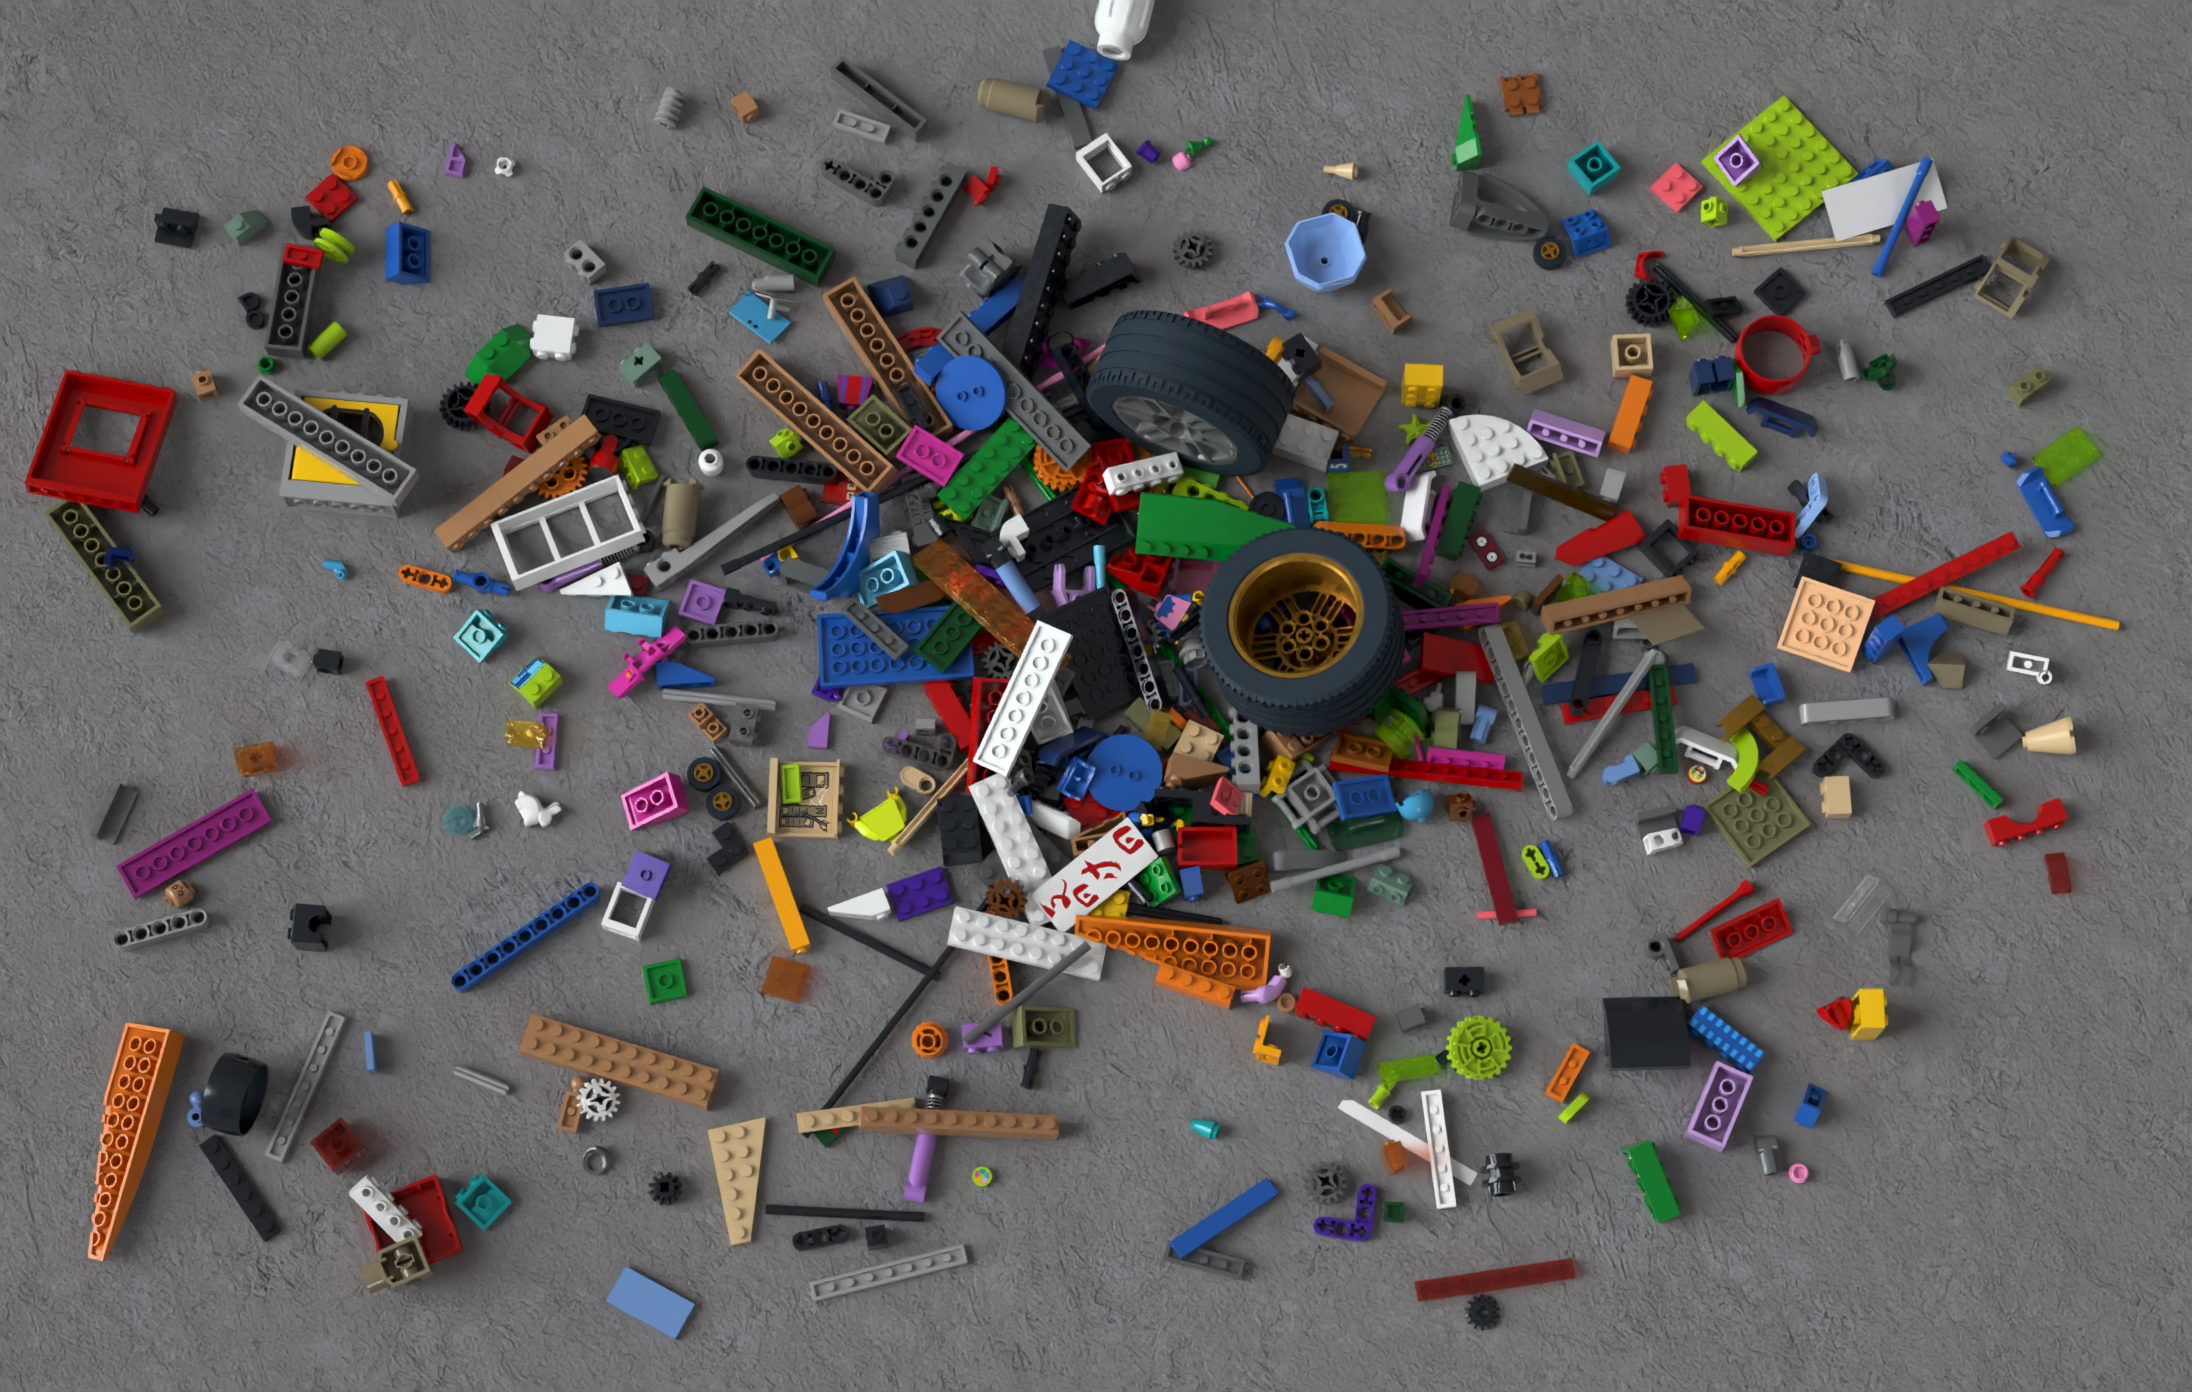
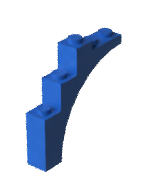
(855, 554)

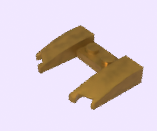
(1751, 713)

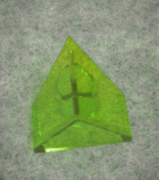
(1683, 317)

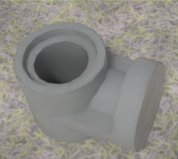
(1163, 842)

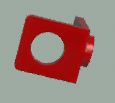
(977, 190)

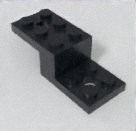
(1201, 808)

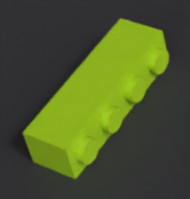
(1721, 436)

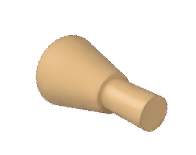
(1346, 170)

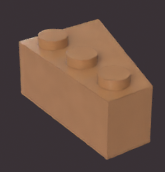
(1087, 838)

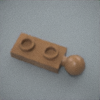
(570, 1113)

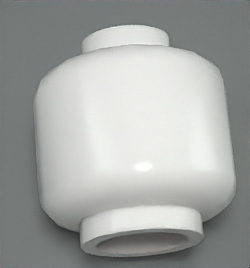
(711, 462)

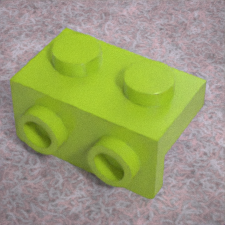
(637, 466)

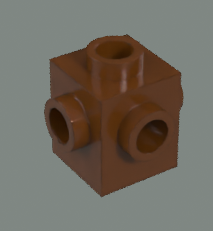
(1460, 807)

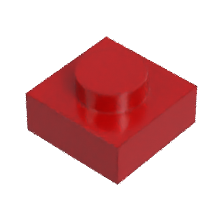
(993, 178)

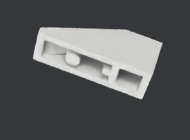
(867, 906)

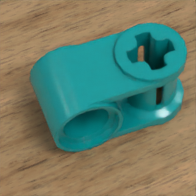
(1317, 508)

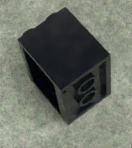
(959, 831)

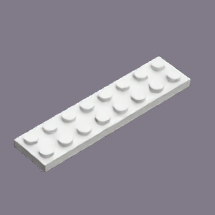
(1023, 698)
(1012, 839)
(1023, 942)

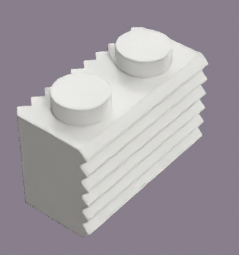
(886, 544)

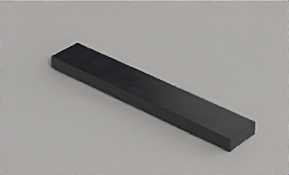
(1937, 286)

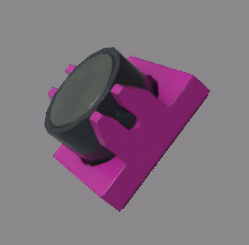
(1058, 339)

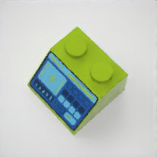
(536, 682)

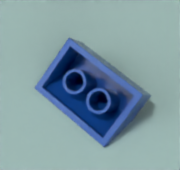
(407, 254)

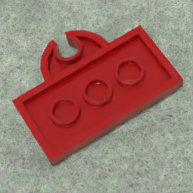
(1107, 455)

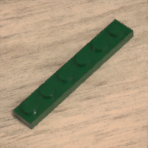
(1662, 719)

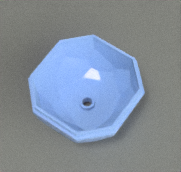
(1328, 239)

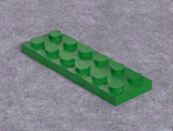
(987, 469)

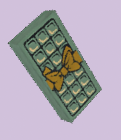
(1435, 460)

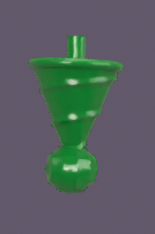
(1195, 146)

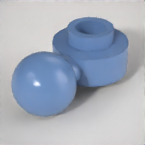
(196, 1100)

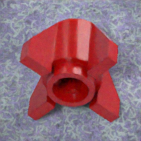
(1837, 1013)

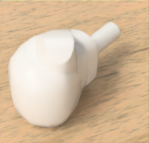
(1435, 700)

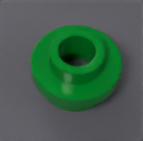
(266, 360)

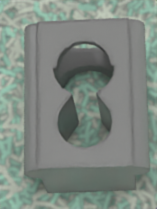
(1525, 563)
(925, 727)

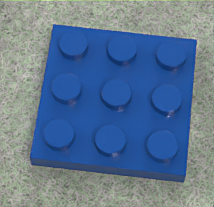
(1082, 75)

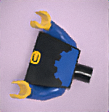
(1154, 817)

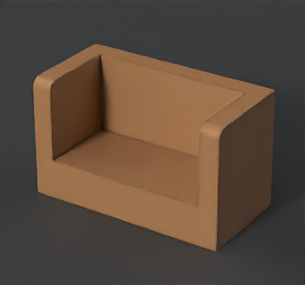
(1390, 311)

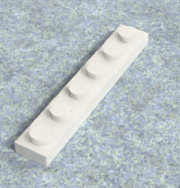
(1438, 1149)

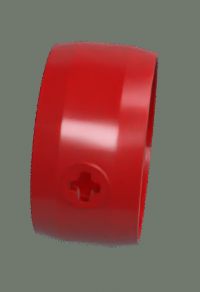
(1807, 344)

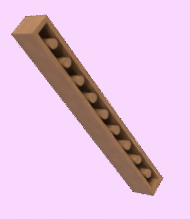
(518, 483)
(958, 1123)

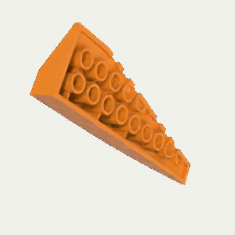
(1212, 950)

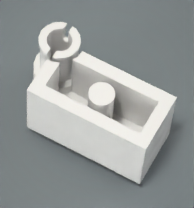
(2030, 665)

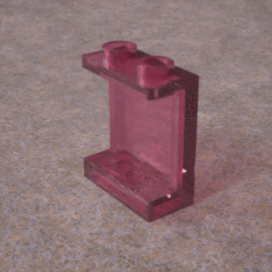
(1191, 576)

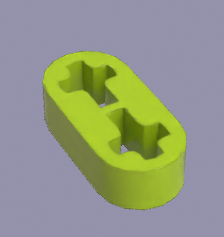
(1539, 860)
(1574, 1107)

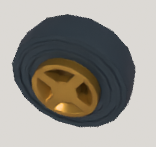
(1340, 208)
(1549, 246)
(708, 770)
(721, 796)

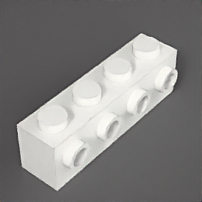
(1143, 474)
(384, 1211)

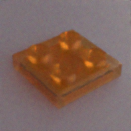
(785, 979)

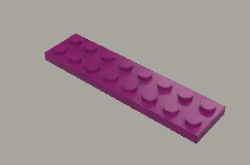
(194, 844)

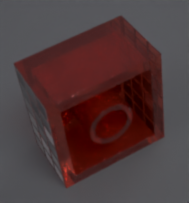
(339, 1146)

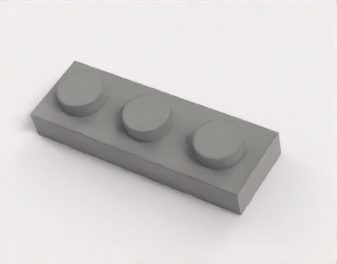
(861, 126)

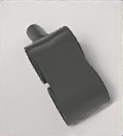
(1023, 773)

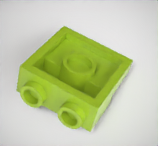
(1549, 655)

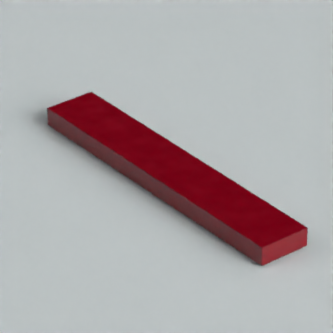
(1494, 869)

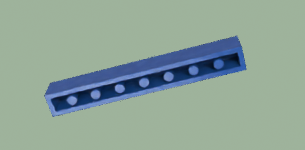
(988, 318)

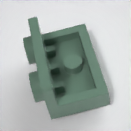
(990, 513)
(1390, 884)

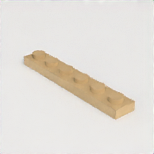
(842, 1116)

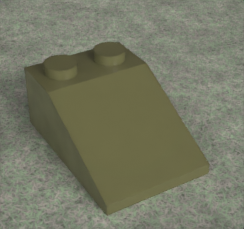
(880, 427)
(1043, 1027)

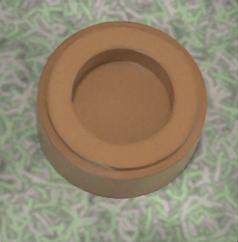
(1286, 1003)

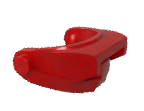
(1640, 272)

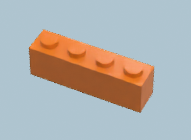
(1629, 414)
(1195, 986)

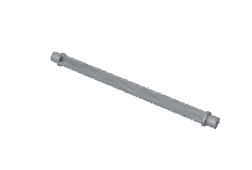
(1611, 714)

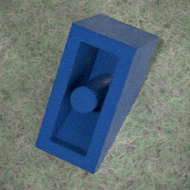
(1191, 884)
(1810, 1106)

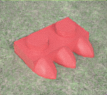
(1226, 797)

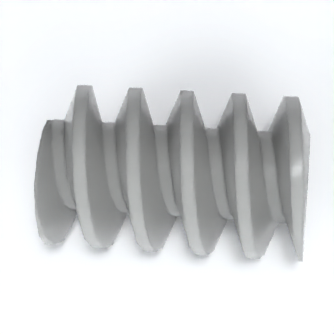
(668, 108)

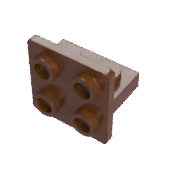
(1249, 881)

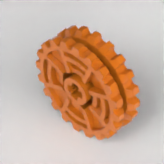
(1054, 475)

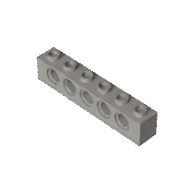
(1249, 781)

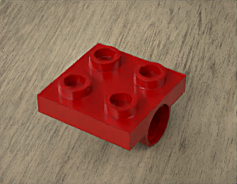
(1091, 504)

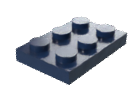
(623, 305)

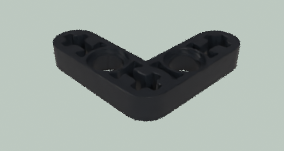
(1845, 751)

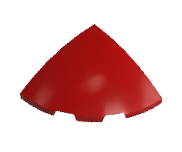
(1141, 571)

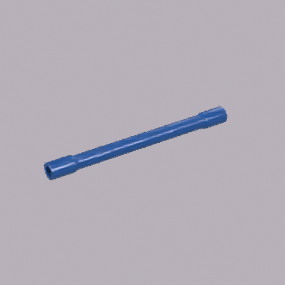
(1921, 173)

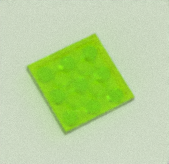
(1357, 497)

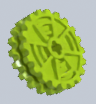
(1488, 1058)

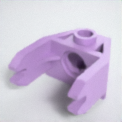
(1065, 595)

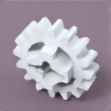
(599, 1107)

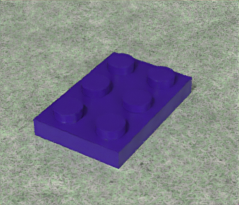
(920, 894)

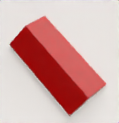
(1751, 930)

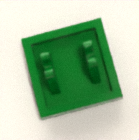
(1159, 881)

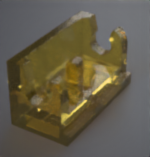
(1515, 641)
(526, 734)

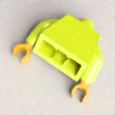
(883, 820)

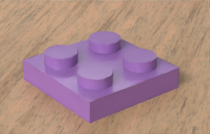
(702, 603)

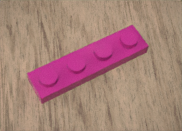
(1465, 758)

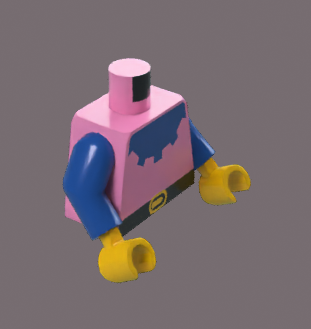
(1174, 610)

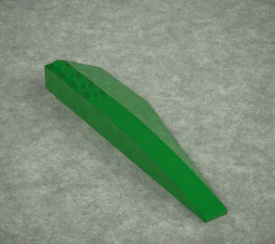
(1197, 527)

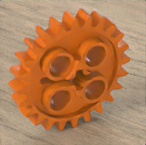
(563, 484)

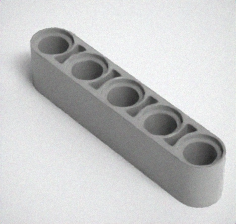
(1846, 712)
(170, 932)

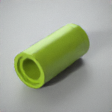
(327, 340)

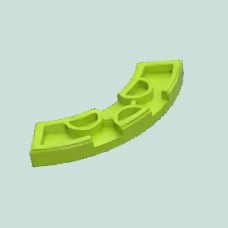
(1747, 762)

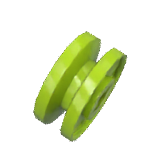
(334, 246)

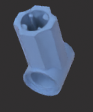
(1483, 721)

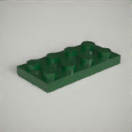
(948, 638)

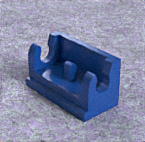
(1077, 778)

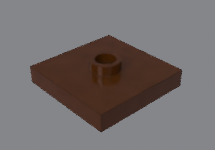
(1547, 594)

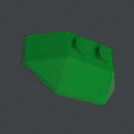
(501, 355)

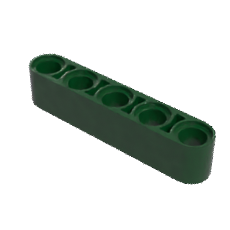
(688, 410)

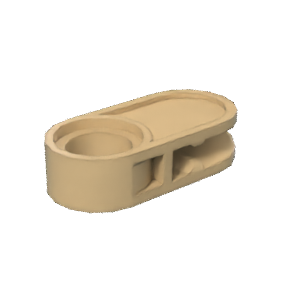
(914, 778)

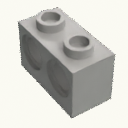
(588, 260)

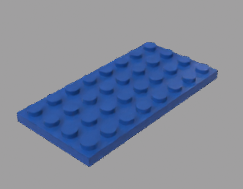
(854, 660)

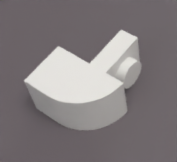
(1010, 535)

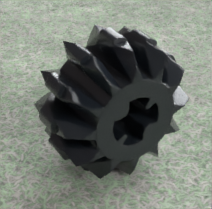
(673, 1188)

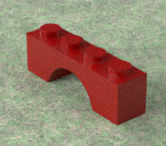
(2002, 829)

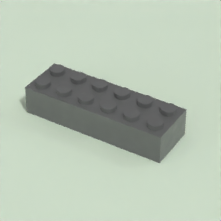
(291, 309)

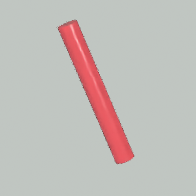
(1520, 913)

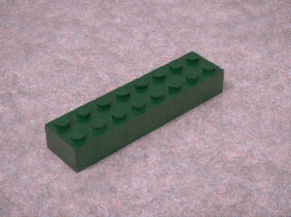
(760, 236)

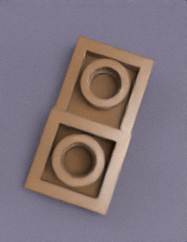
(707, 723)

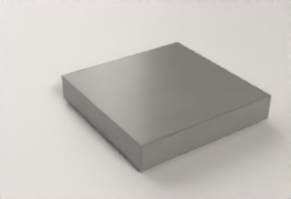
(863, 701)

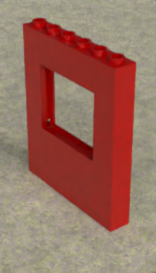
(95, 475)

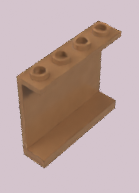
(1353, 392)

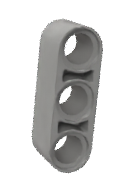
(1465, 695)

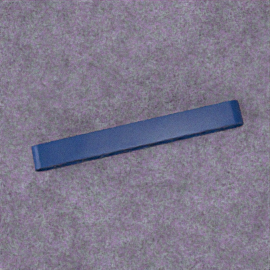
(516, 938)

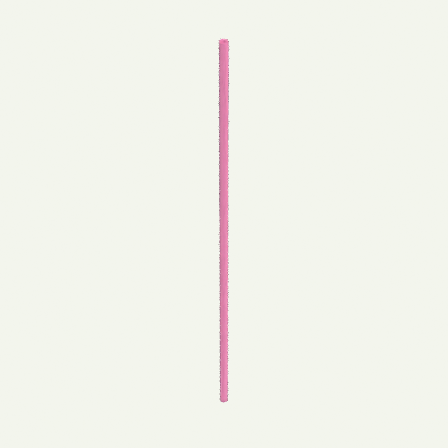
(966, 433)

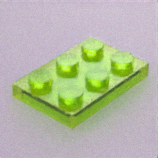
(2066, 456)

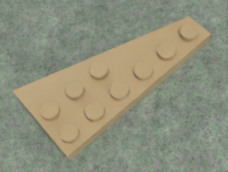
(737, 1165)

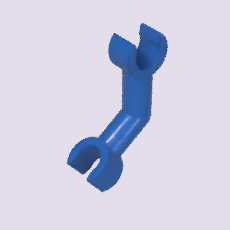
(1287, 313)

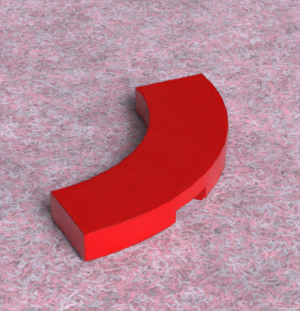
(918, 338)

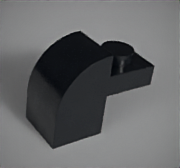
(305, 224)

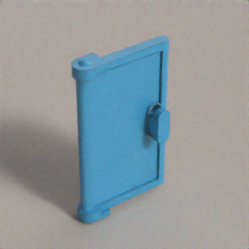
(755, 310)

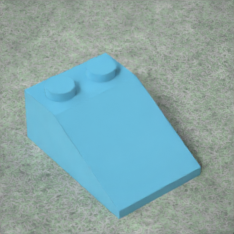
(885, 576)

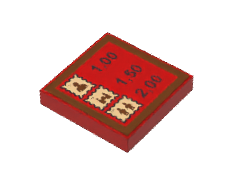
(839, 493)

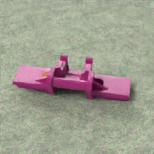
(645, 660)

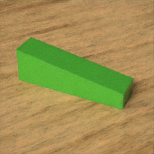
(1202, 476)

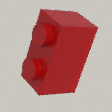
(1675, 484)

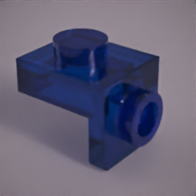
(120, 553)

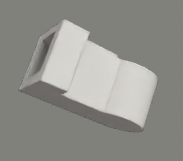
(1662, 840)

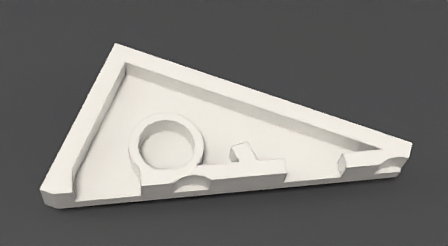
(608, 581)

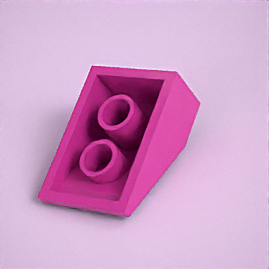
(655, 801)

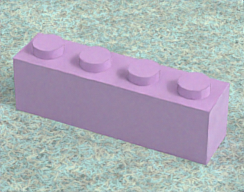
(1565, 432)

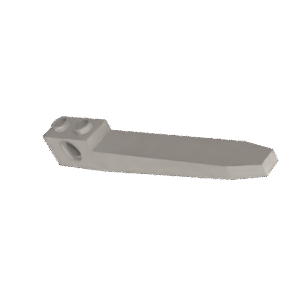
(701, 550)

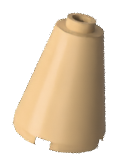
(2051, 738)

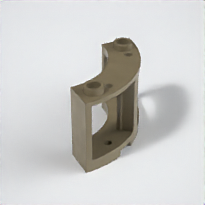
(2027, 255)
(1535, 380)

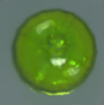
(1575, 588)

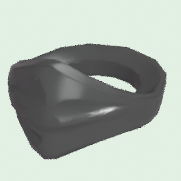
(595, 1149)

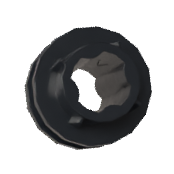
(1500, 1174)

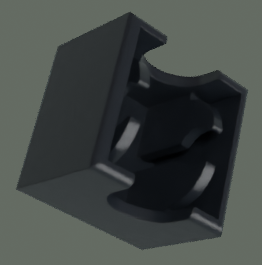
(305, 921)

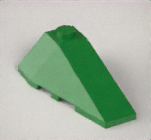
(1467, 148)

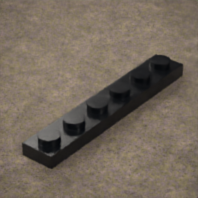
(240, 1188)

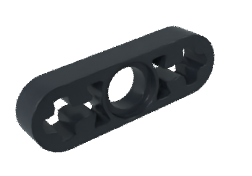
(804, 1235)

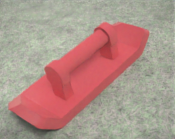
(1228, 312)

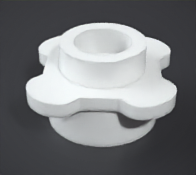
(501, 162)

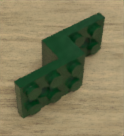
(1400, 700)

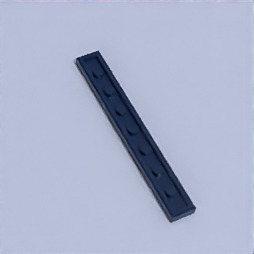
(1613, 684)

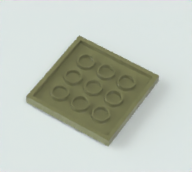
(1755, 822)

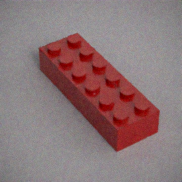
(1736, 525)
(985, 700)

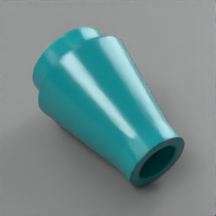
(1207, 1128)

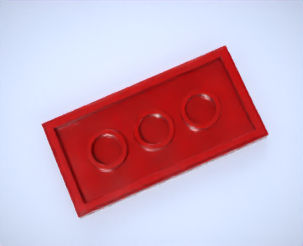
(1450, 655)

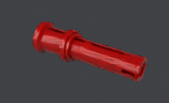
(2037, 578)

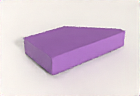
(456, 163)
(819, 733)

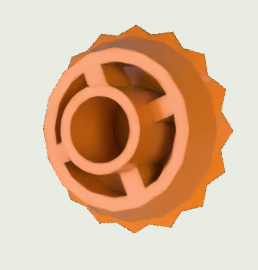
(932, 1035)

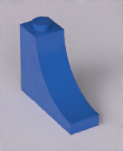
(1917, 643)

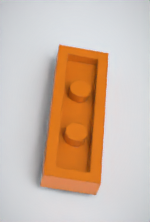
(1567, 1073)

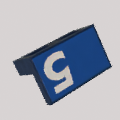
(1340, 465)

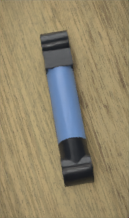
(1013, 579)

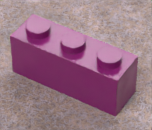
(1922, 222)

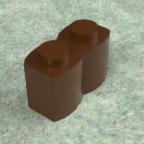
(799, 507)

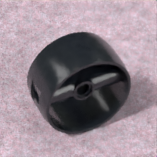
(234, 1094)

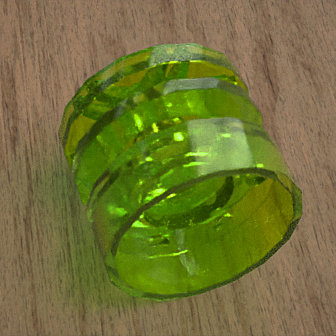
(1399, 733)

